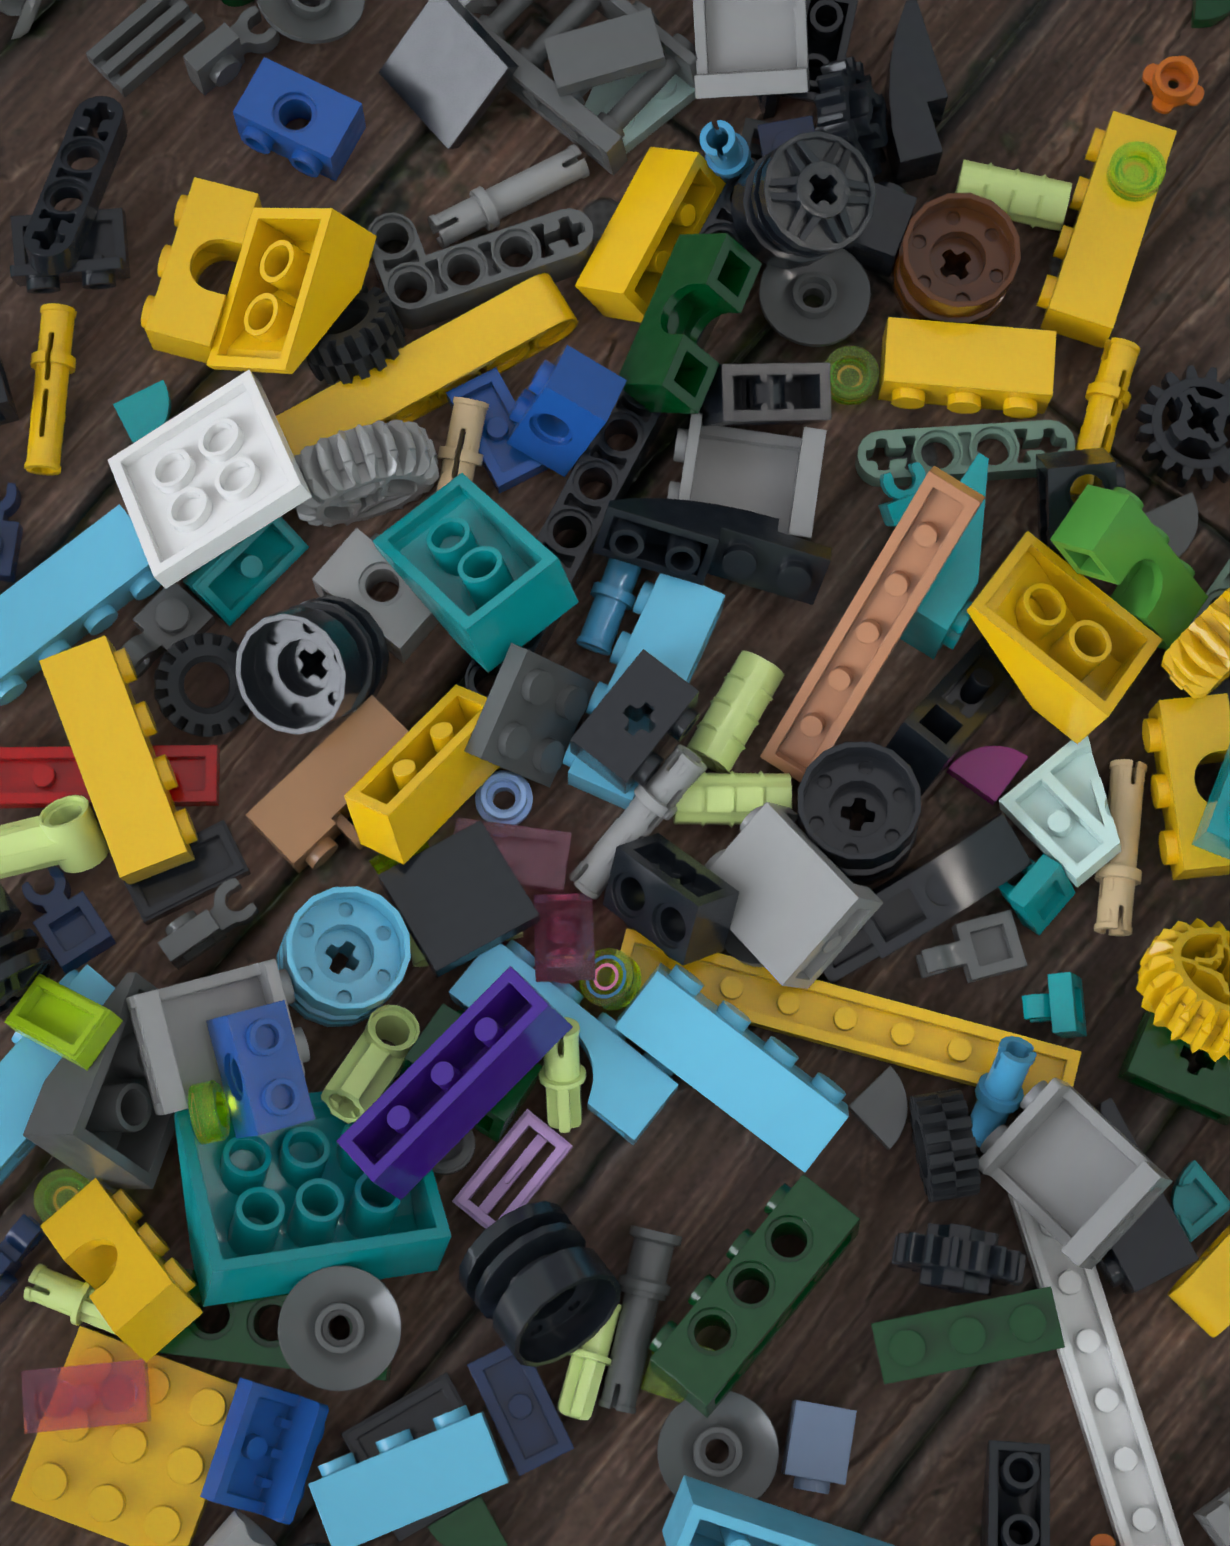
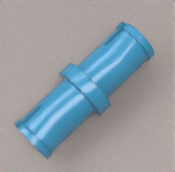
(725, 150)
(611, 600)
(1001, 1089)

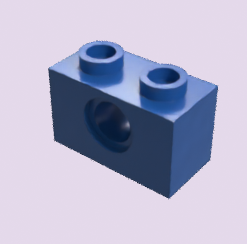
(282, 95)
(564, 409)
(260, 1070)

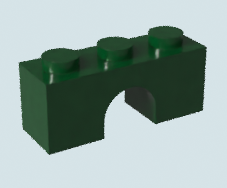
(700, 282)
(967, 1335)

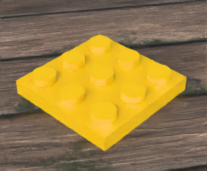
(132, 1478)

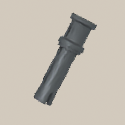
(643, 1288)

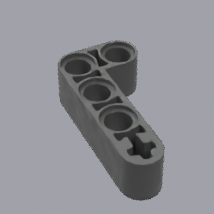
(482, 256)

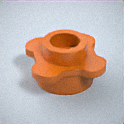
(1176, 69)

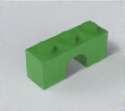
(1117, 543)

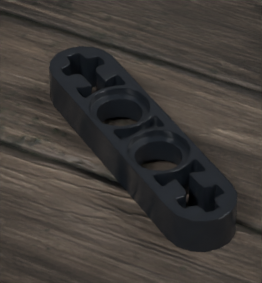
(85, 185)

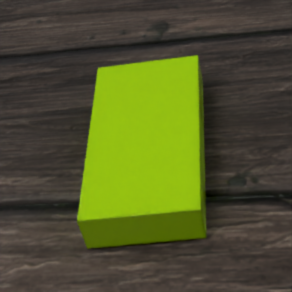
(63, 1021)

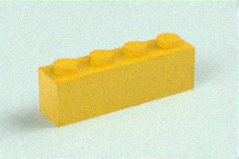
(1103, 241)
(118, 760)

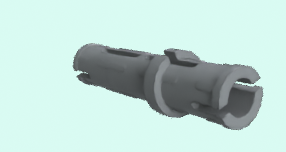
(490, 205)
(645, 812)

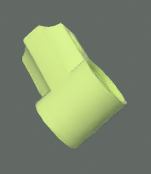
(61, 836)
(371, 1063)

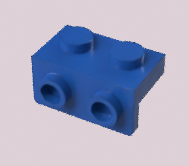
(265, 1451)

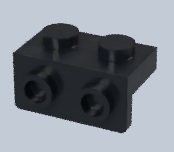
(99, 264)

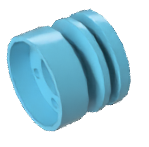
(363, 930)

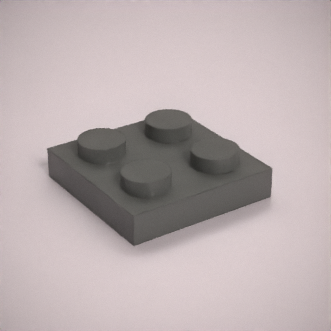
(530, 715)

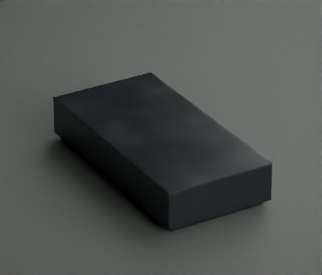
(214, 863)

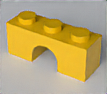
(209, 230)
(1182, 737)
(143, 1294)

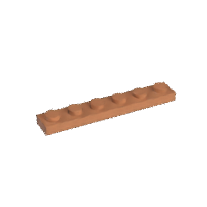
(873, 622)

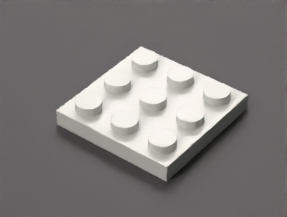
(208, 479)

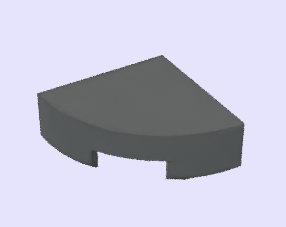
(1178, 521)
(883, 1108)

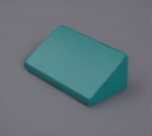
(246, 570)

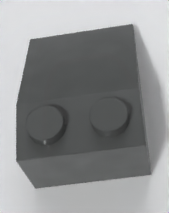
(105, 1116)

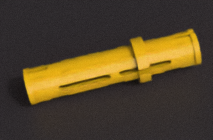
(52, 370)
(1106, 399)

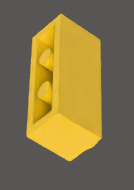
(665, 199)
(967, 367)
(420, 779)

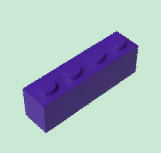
(454, 1084)

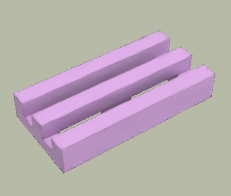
(544, 1135)

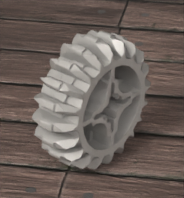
(366, 472)

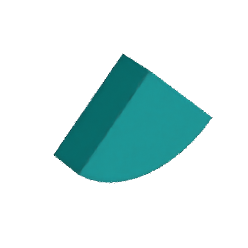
(144, 410)
(1197, 1200)

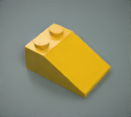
(289, 287)
(1061, 637)

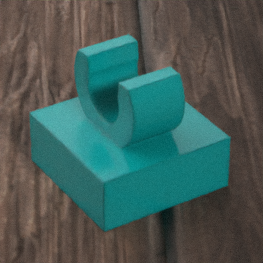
(894, 509)
(1039, 893)
(1062, 1006)

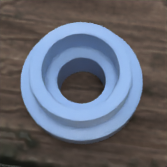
(504, 781)

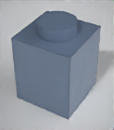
(818, 1445)

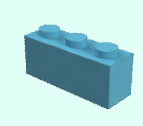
(408, 1478)

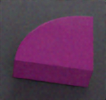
(987, 770)

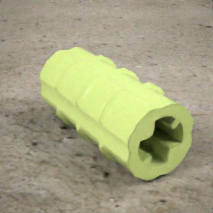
(1021, 195)
(735, 711)
(731, 797)

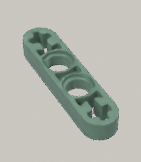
(963, 444)

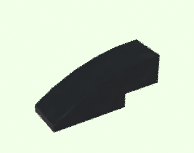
(913, 100)

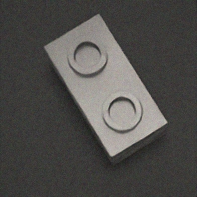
(354, 572)

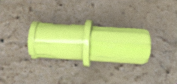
(563, 1080)
(65, 1296)
(586, 1372)

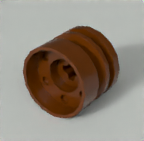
(954, 234)

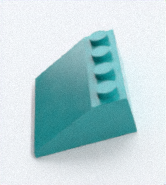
(295, 1204)

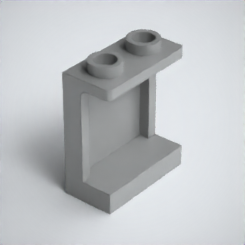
(750, 47)
(752, 472)
(792, 899)
(175, 1033)
(1072, 1171)

